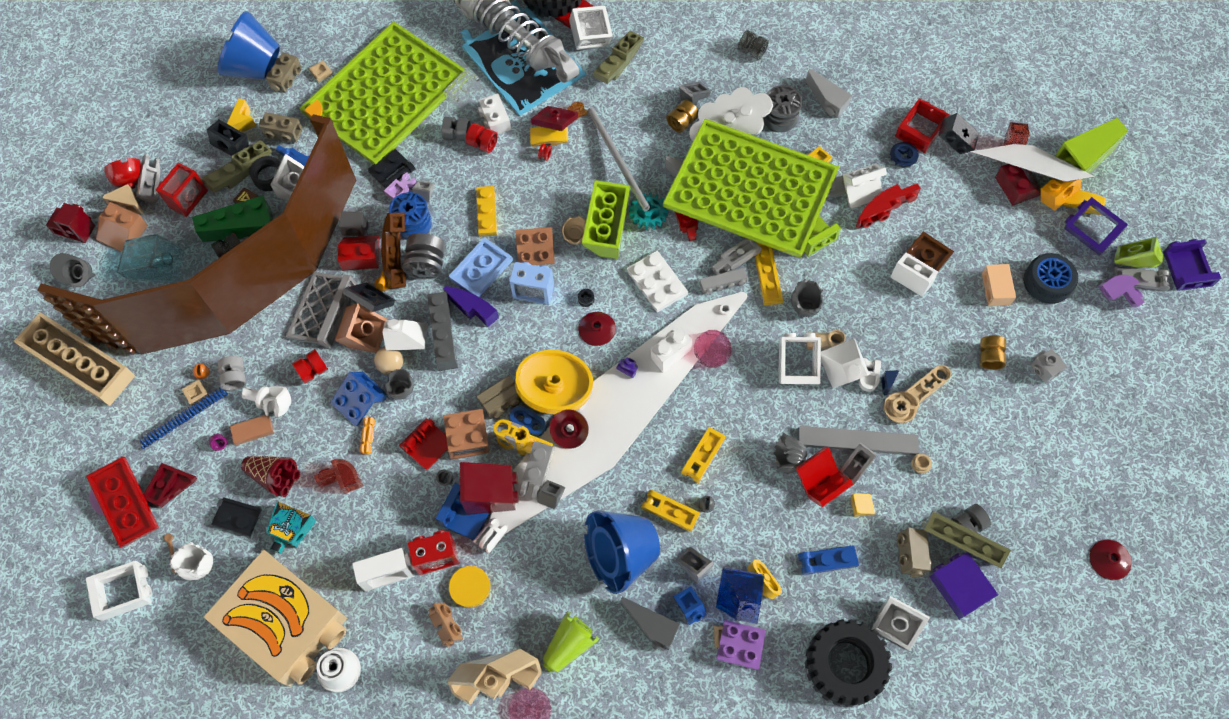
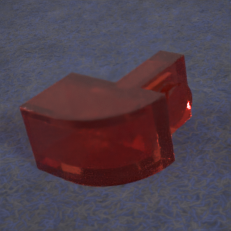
(1017, 134)
(342, 472)

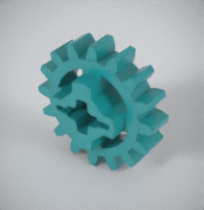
(651, 217)

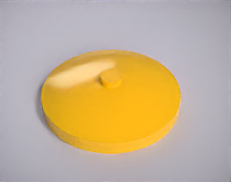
(553, 381)

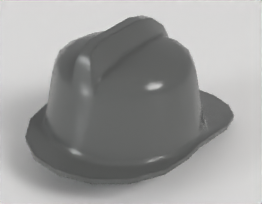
(70, 270)

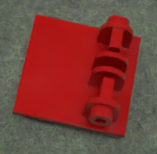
(425, 443)

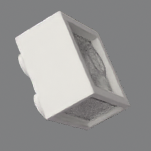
(590, 27)

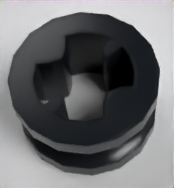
(581, 300)

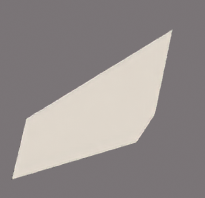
(1035, 160)

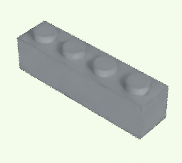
(723, 280)

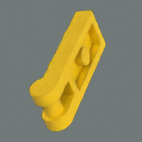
(704, 454)
(671, 510)

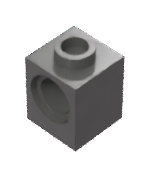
(353, 223)

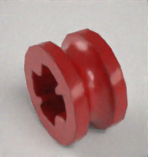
(544, 152)

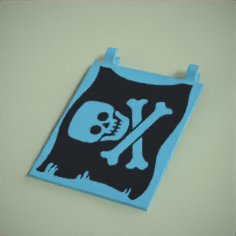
(511, 74)

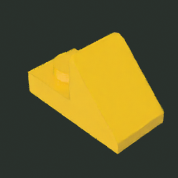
(240, 117)

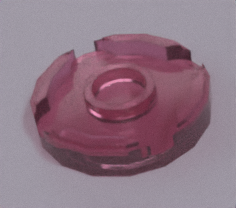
(712, 348)
(538, 709)

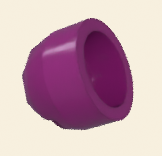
(214, 445)

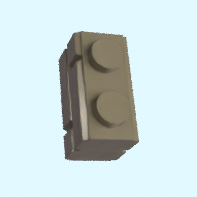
(499, 397)

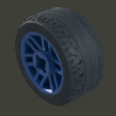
(1050, 278)

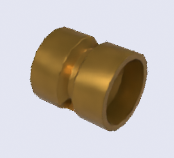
(682, 116)
(993, 352)

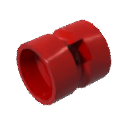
(480, 137)
(309, 366)

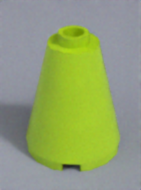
(568, 643)

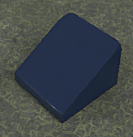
(887, 380)

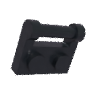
(388, 165)

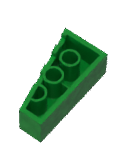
(242, 218)

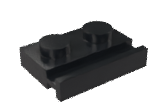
(236, 517)

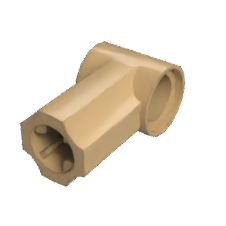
(826, 339)

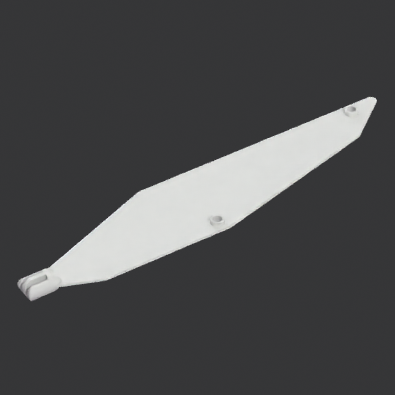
(615, 416)

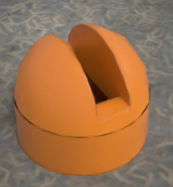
(204, 370)

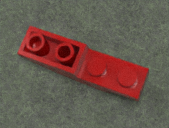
(883, 203)

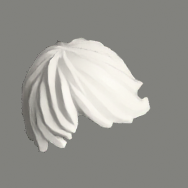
(192, 562)

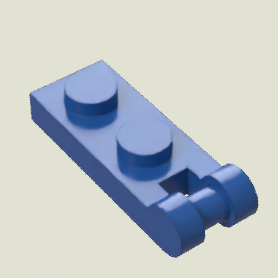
(829, 560)

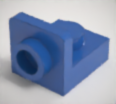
(690, 605)

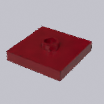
(554, 118)

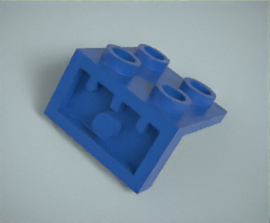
(357, 396)
(454, 517)

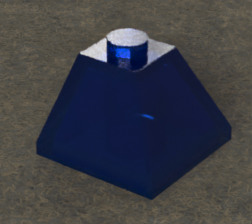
(740, 594)

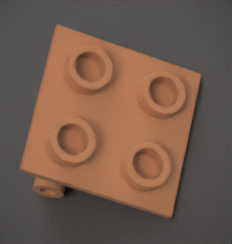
(535, 246)

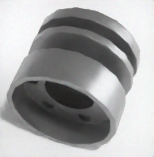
(785, 109)
(423, 256)

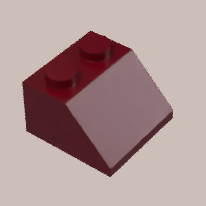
(1017, 184)

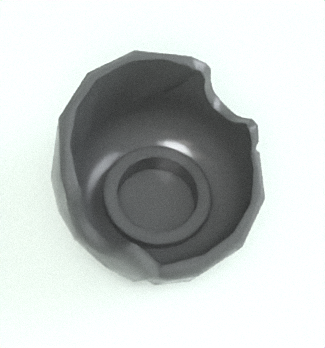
(399, 384)

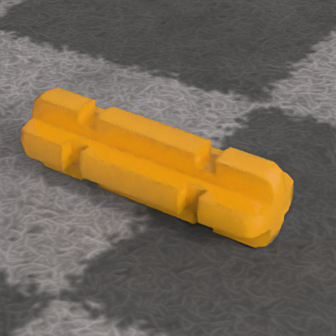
(367, 435)

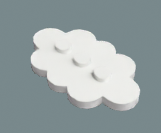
(738, 111)

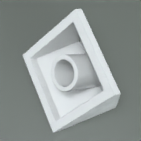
(286, 177)
(900, 622)

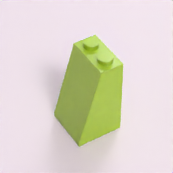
(1093, 146)

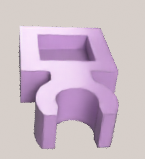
(398, 187)

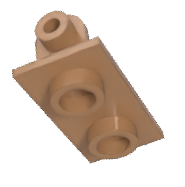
(441, 615)

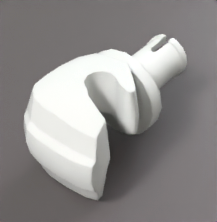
(269, 399)

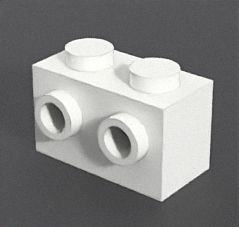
(494, 114)
(914, 274)
(671, 349)

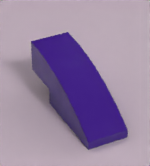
(472, 305)

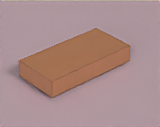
(251, 429)

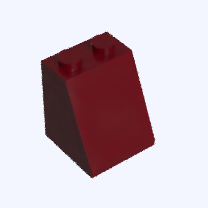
(487, 488)

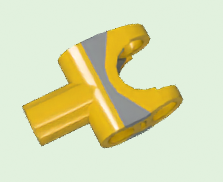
(517, 437)

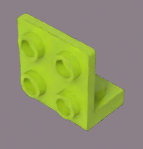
(821, 236)

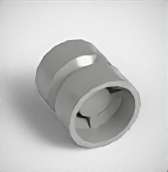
(231, 373)

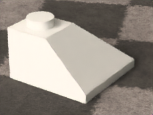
(404, 334)
(844, 363)

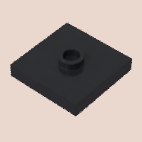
(369, 296)

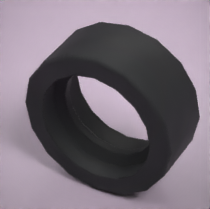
(257, 166)

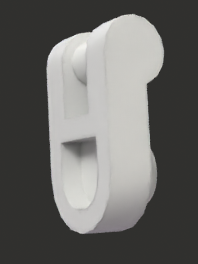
(871, 381)

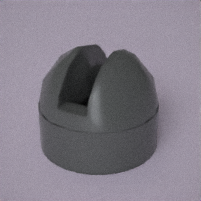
(442, 474)
(702, 504)

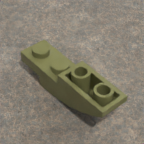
(619, 59)
(237, 169)

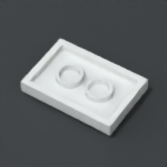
(657, 281)

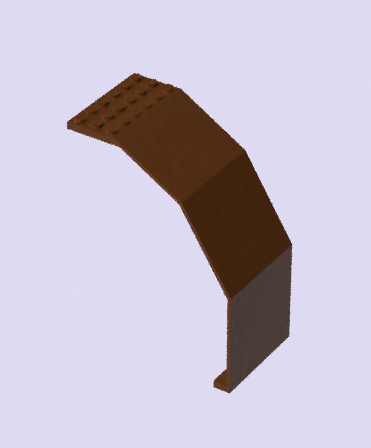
(236, 283)

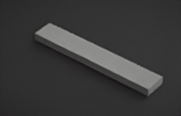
(849, 440)

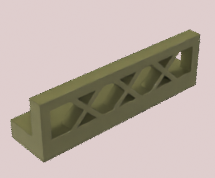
(966, 539)

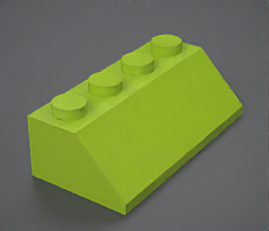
(606, 218)

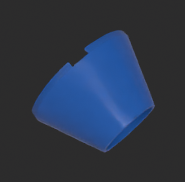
(249, 51)
(620, 547)

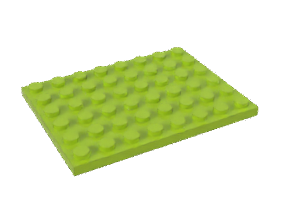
(385, 92)
(751, 187)

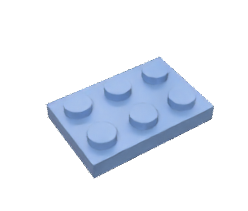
(480, 267)

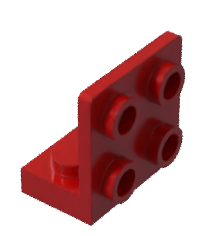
(822, 478)

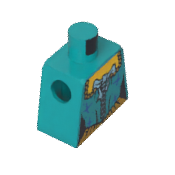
(288, 526)

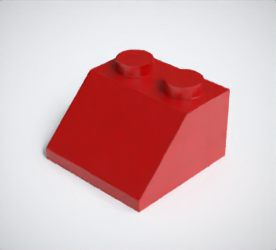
(359, 252)

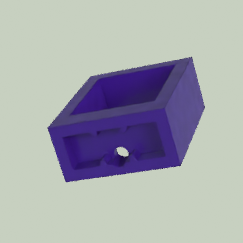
(1081, 236)

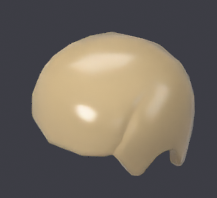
(573, 230)
(388, 360)

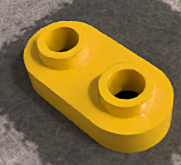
(771, 588)

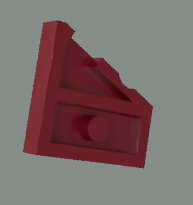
(167, 484)

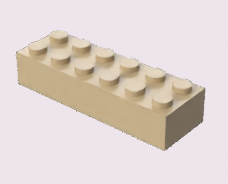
(74, 358)

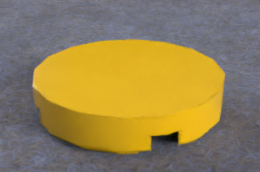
(469, 586)

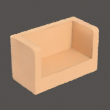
(998, 285)

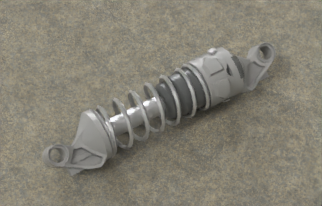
(541, 53)

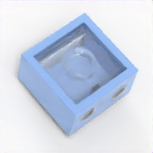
(532, 282)

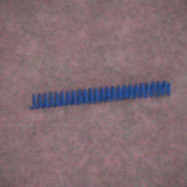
(182, 419)

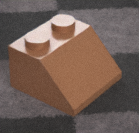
(118, 225)
(361, 329)

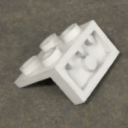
(863, 184)

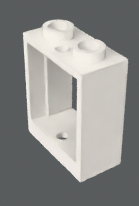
(797, 379)
(383, 569)
(97, 592)

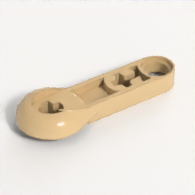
(914, 396)

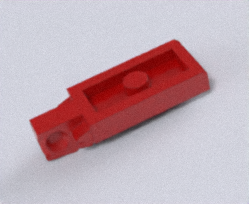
(687, 225)

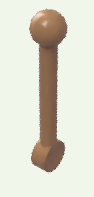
(168, 538)

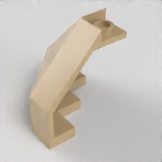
(494, 675)

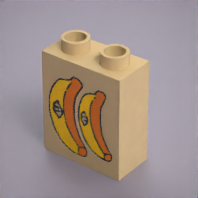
(277, 620)

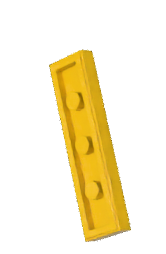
(768, 276)

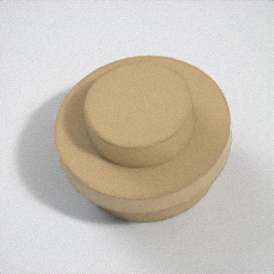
(921, 463)

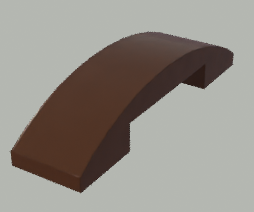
(391, 250)

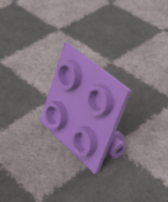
(741, 645)

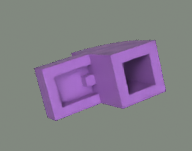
(1122, 284)

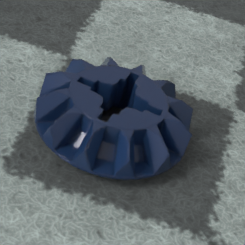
(901, 148)

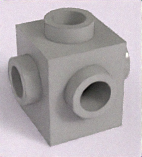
(1048, 365)

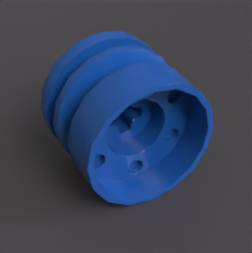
(416, 213)

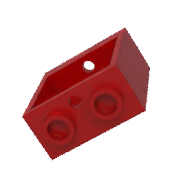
(913, 136)

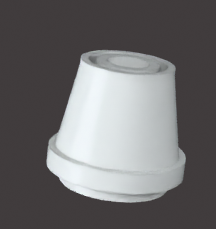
(344, 676)

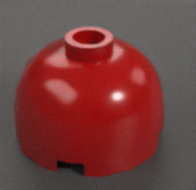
(123, 173)

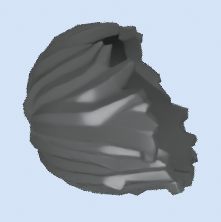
(807, 298)
(789, 454)

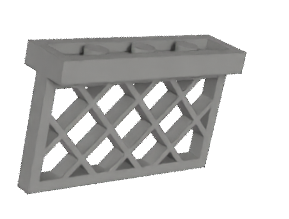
(328, 327)

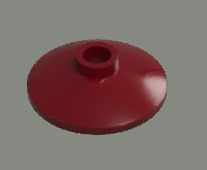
(597, 336)
(562, 435)
(1103, 564)

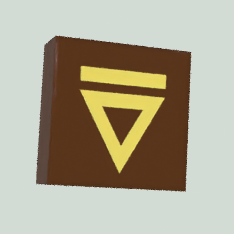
(244, 195)

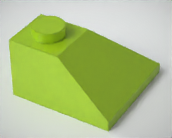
(1140, 253)

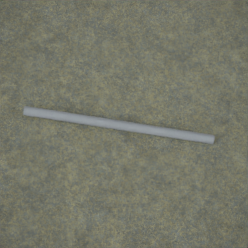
(634, 187)

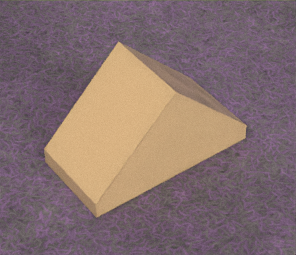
(125, 198)

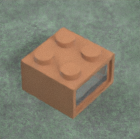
(466, 434)

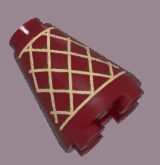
(272, 473)

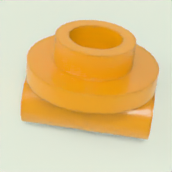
(381, 283)

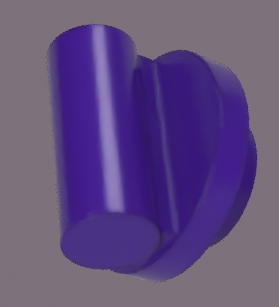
(627, 366)

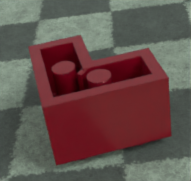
(71, 223)

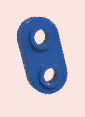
(529, 421)

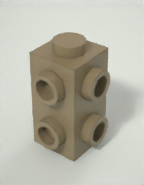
(283, 72)
(280, 127)
(913, 552)

